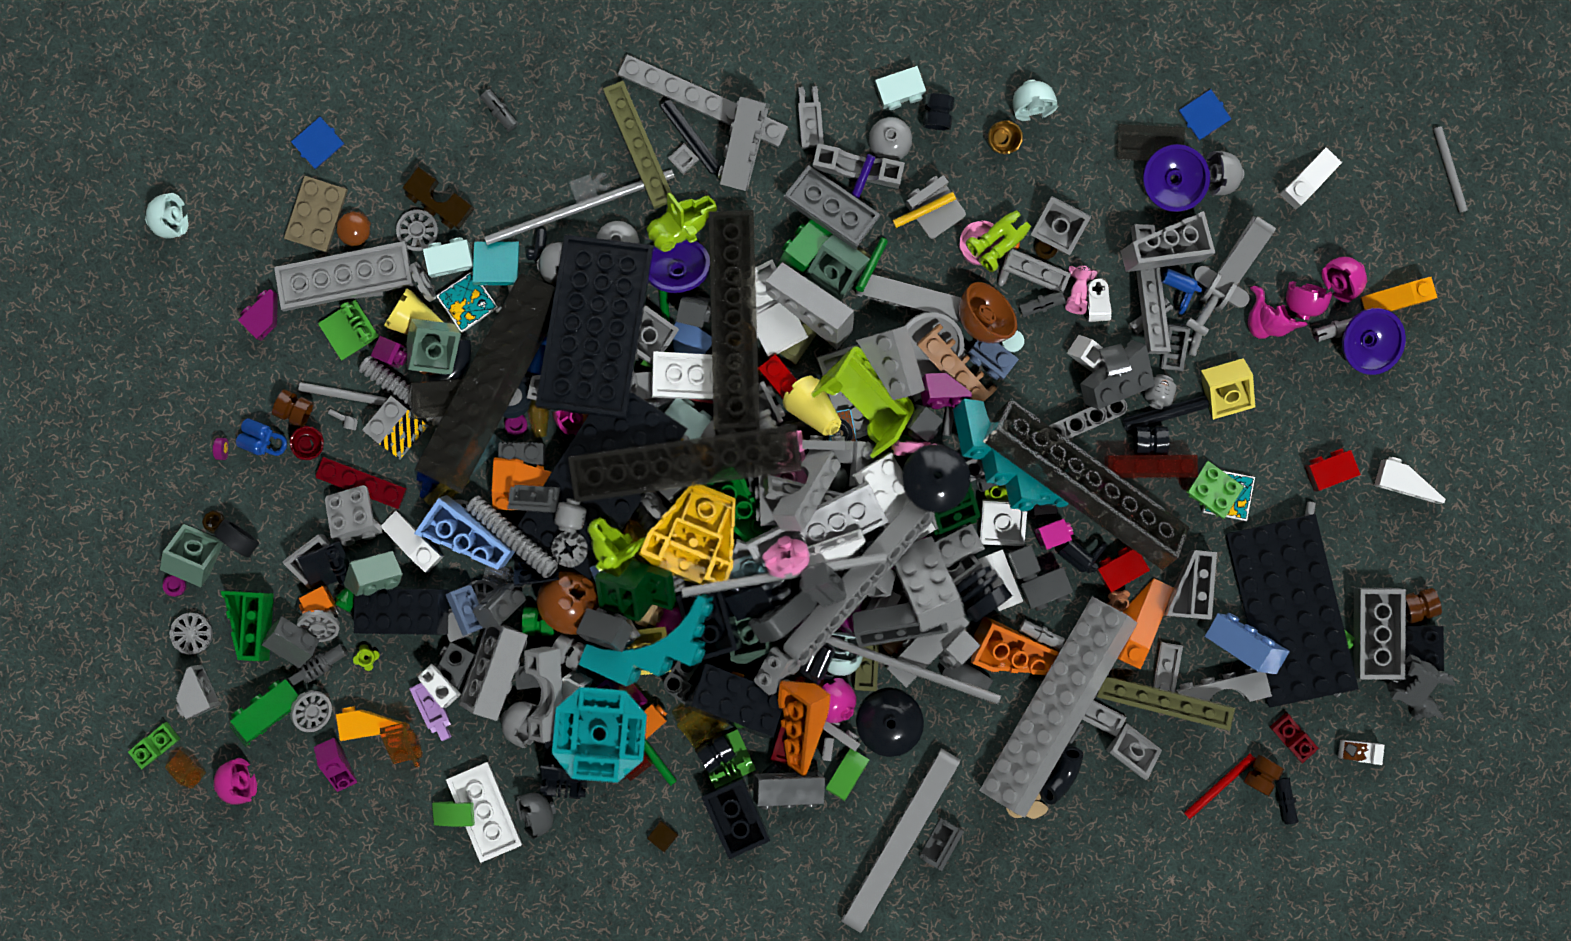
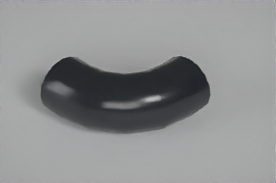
(461, 363)
(1063, 776)

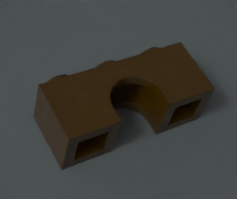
(421, 188)

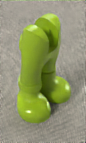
(1001, 228)

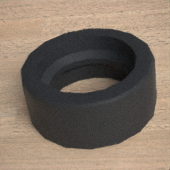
(236, 538)

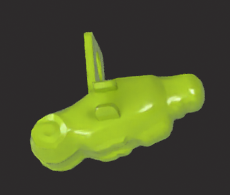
(680, 221)
(612, 547)

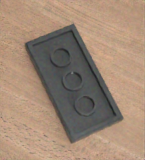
(831, 207)

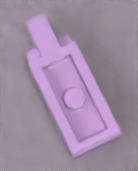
(433, 715)

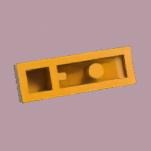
(1401, 296)
(361, 723)

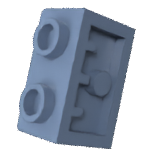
(994, 358)
(462, 604)

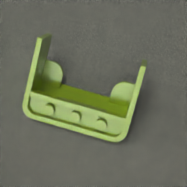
(864, 389)

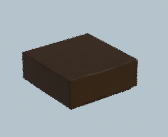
(662, 836)

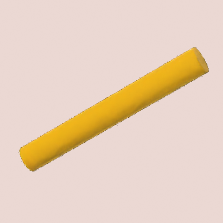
(924, 209)

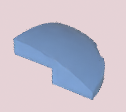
(691, 340)

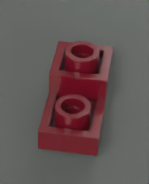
(1294, 738)

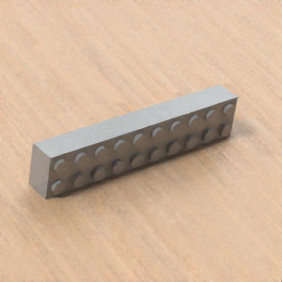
(1058, 706)

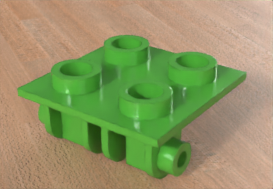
(348, 329)
(1215, 490)
(735, 768)

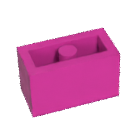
(1054, 534)

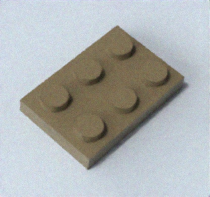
(315, 214)

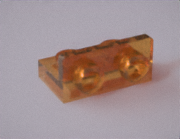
(401, 743)

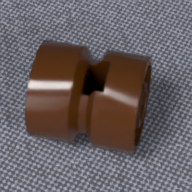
(292, 408)
(1424, 604)
(1263, 775)

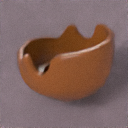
(353, 228)

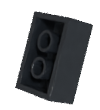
(720, 626)
(735, 818)

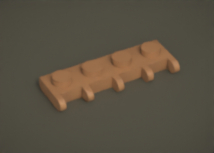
(948, 362)

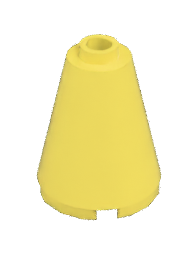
(409, 307)
(814, 411)

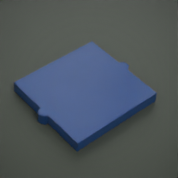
(1205, 114)
(317, 142)

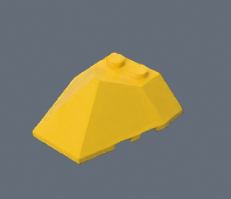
(695, 537)

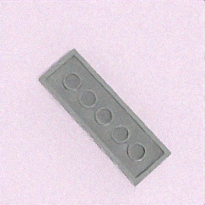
(343, 276)
(836, 517)

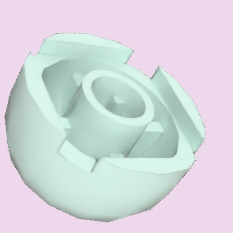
(1032, 99)
(166, 217)
(844, 662)

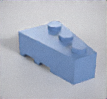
(1246, 644)

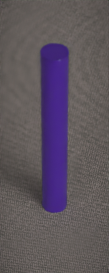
(863, 176)

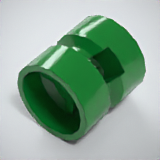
(533, 623)

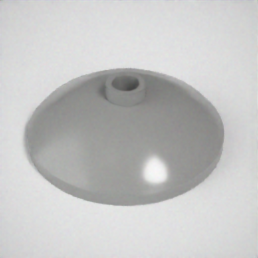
(921, 325)

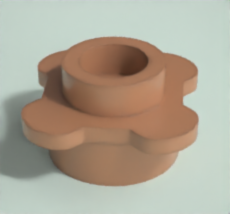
(1119, 599)

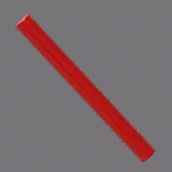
(1219, 786)

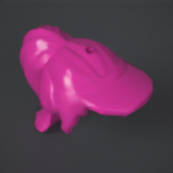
(1267, 321)

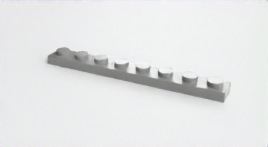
(692, 96)

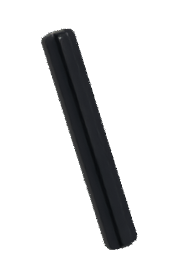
(690, 136)
(1166, 413)

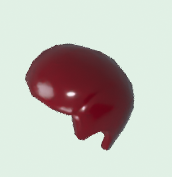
(301, 444)

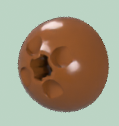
(986, 314)
(561, 606)

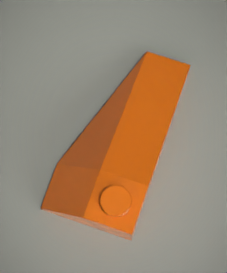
(510, 473)
(1147, 611)
(1010, 650)
(805, 714)

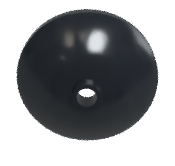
(928, 492)
(888, 706)

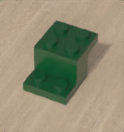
(962, 514)
(636, 590)

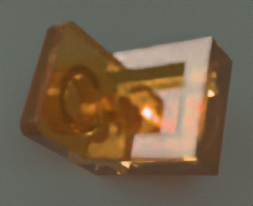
(184, 770)

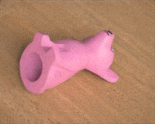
(1077, 301)

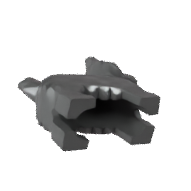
(1418, 686)

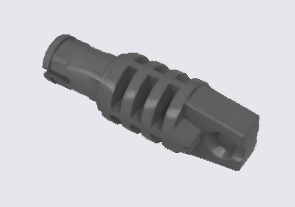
(318, 665)

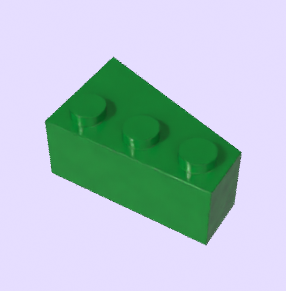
(804, 248)
(250, 620)
(263, 712)

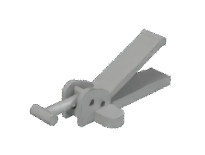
(1222, 286)

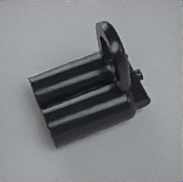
(1079, 557)
(817, 667)

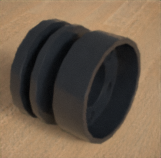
(982, 593)

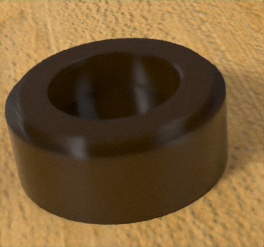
(1045, 250)

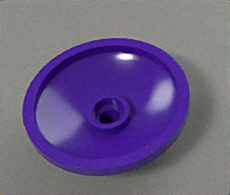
(1190, 171)
(685, 258)
(1384, 345)

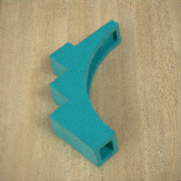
(1021, 488)
(680, 645)

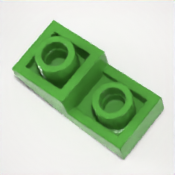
(154, 745)
(847, 774)
(453, 814)

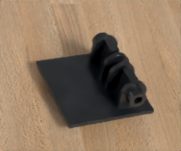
(325, 566)
(525, 574)
(1426, 644)
(554, 775)

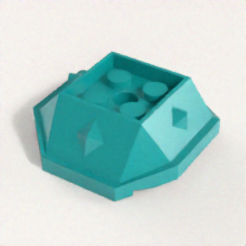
(579, 749)

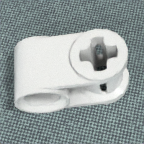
(1098, 305)

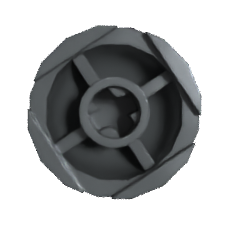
(536, 813)

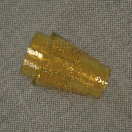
(538, 420)

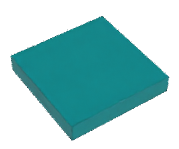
(495, 263)

